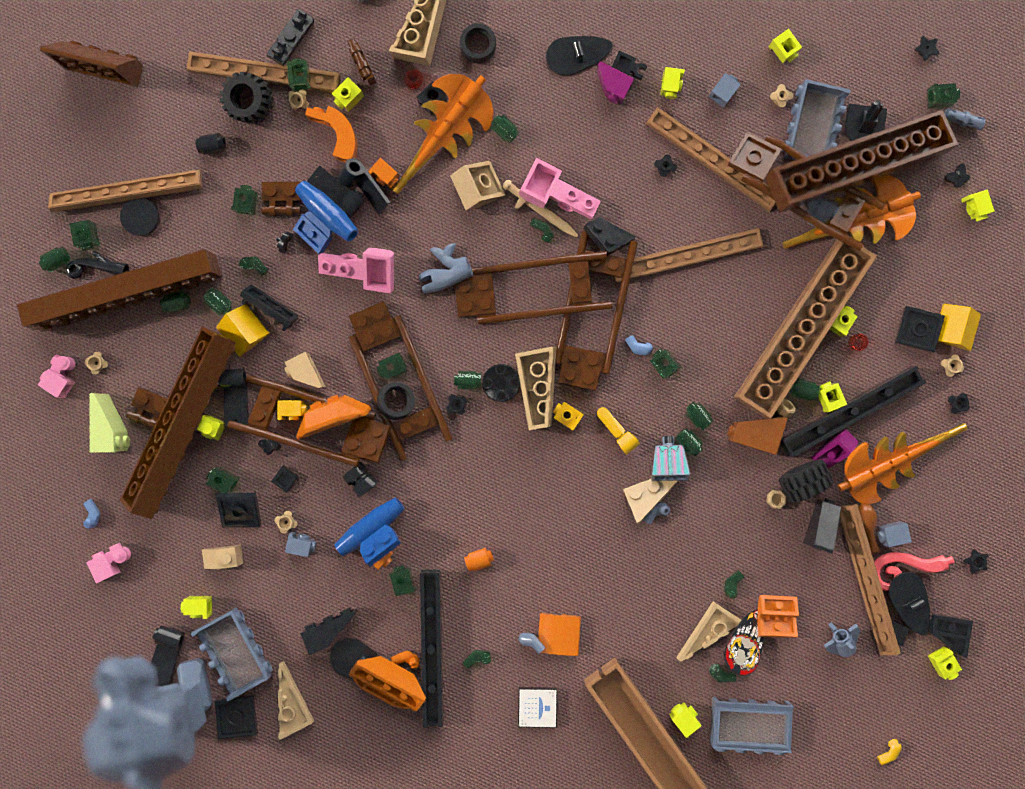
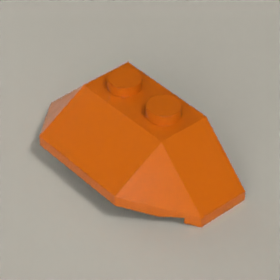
(331, 414)
(388, 682)

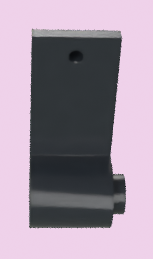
(355, 173)
(344, 197)
(235, 395)
(166, 652)

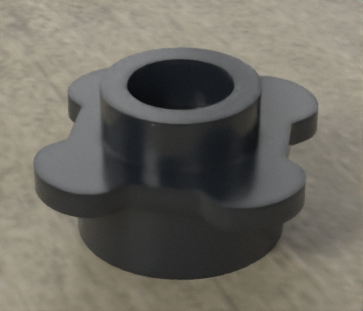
(659, 164)
(964, 403)
(460, 408)

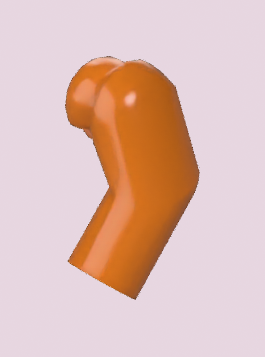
(407, 657)

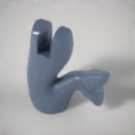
(441, 278)

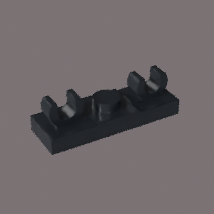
(290, 37)
(268, 306)

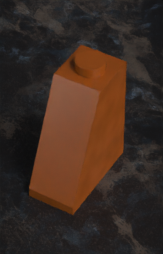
(759, 433)

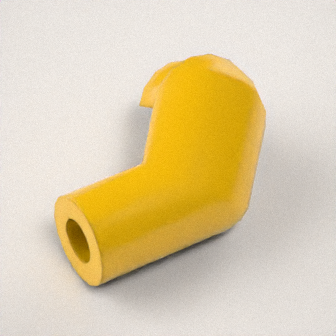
(892, 754)

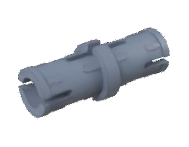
(965, 119)

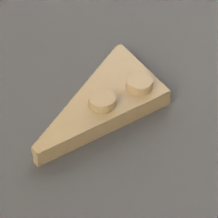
(645, 495)
(711, 627)
(292, 708)

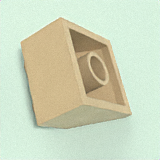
(477, 185)

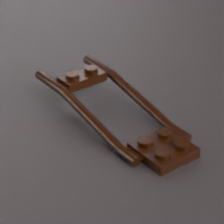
(756, 157)
(477, 297)
(373, 328)
(583, 366)
(364, 439)

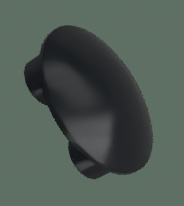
(501, 382)

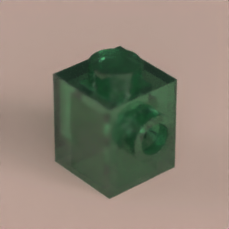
(84, 235)
(222, 480)
(402, 580)

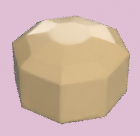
(786, 408)
(776, 499)

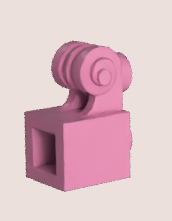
(55, 380)
(104, 565)

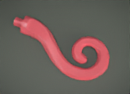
(932, 565)

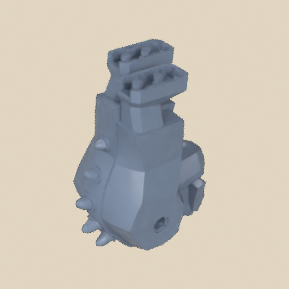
(145, 728)

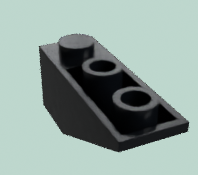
(321, 635)

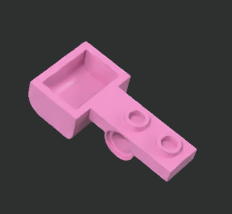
(543, 183)
(374, 269)

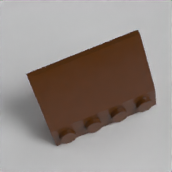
(95, 62)

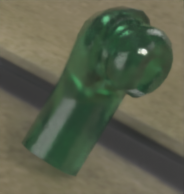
(253, 263)

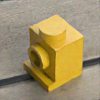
(291, 409)
(574, 419)

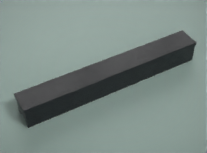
(852, 412)
(431, 647)

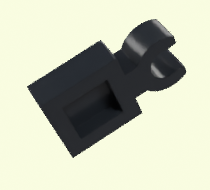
(626, 64)

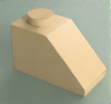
(304, 370)
(222, 557)

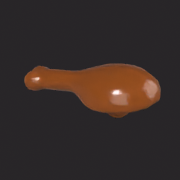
(869, 521)

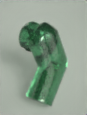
(544, 227)
(731, 584)
(477, 656)
(721, 676)

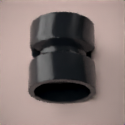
(360, 479)

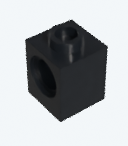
(424, 95)

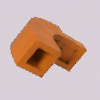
(346, 143)

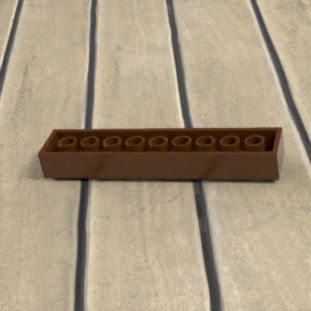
(860, 161)
(119, 291)
(177, 423)

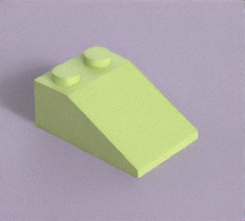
(106, 426)

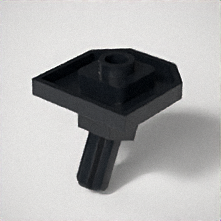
(864, 120)

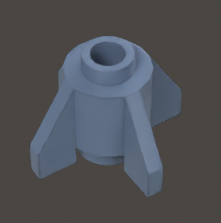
(822, 209)
(845, 641)

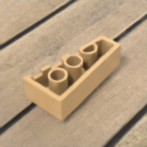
(419, 33)
(537, 384)

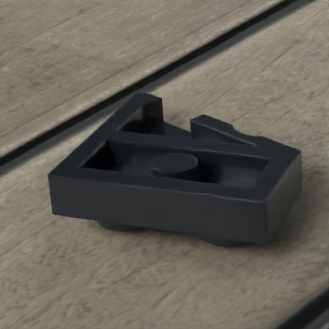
(607, 235)
(952, 632)

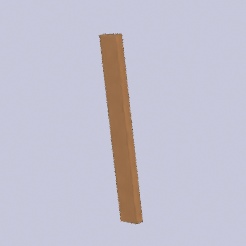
(271, 73)
(705, 154)
(125, 191)
(695, 253)
(868, 580)

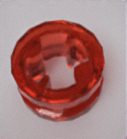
(864, 344)

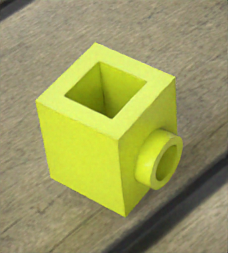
(347, 95)
(685, 718)

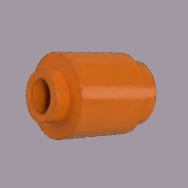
(479, 560)

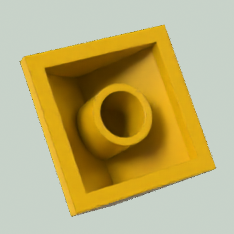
(959, 326)
(243, 328)

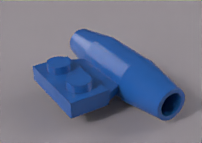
(321, 219)
(373, 533)

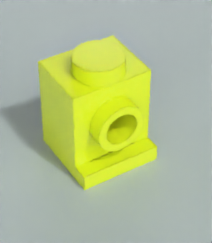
(787, 41)
(671, 82)
(978, 205)
(841, 328)
(837, 399)
(211, 427)
(197, 606)
(940, 659)

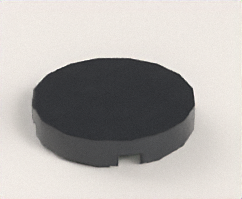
(139, 217)

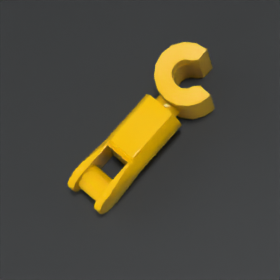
(626, 440)

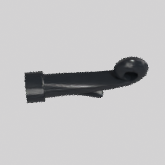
(100, 263)

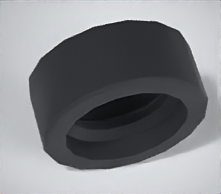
(478, 28)
(405, 389)

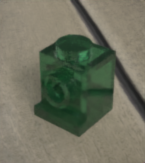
(294, 68)
(938, 98)
(249, 205)
(399, 366)
(665, 371)

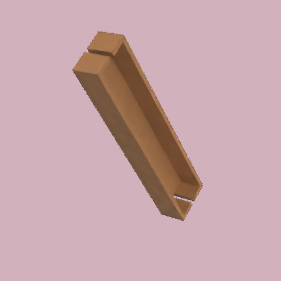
(641, 728)

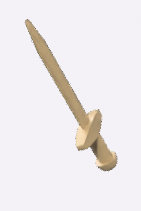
(545, 212)

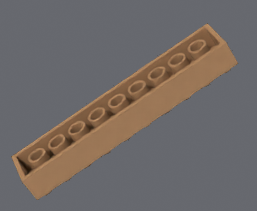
(804, 328)

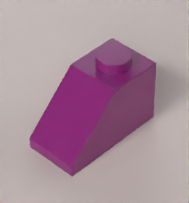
(614, 83)
(836, 448)

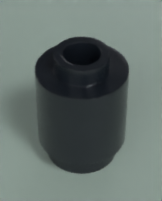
(210, 144)

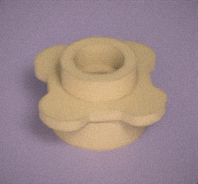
(775, 96)
(295, 104)
(90, 362)
(958, 365)
(279, 520)

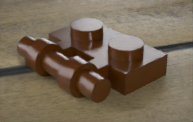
(360, 60)
(280, 192)
(149, 402)

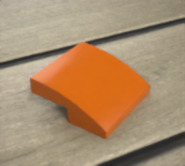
(777, 616)
(560, 634)

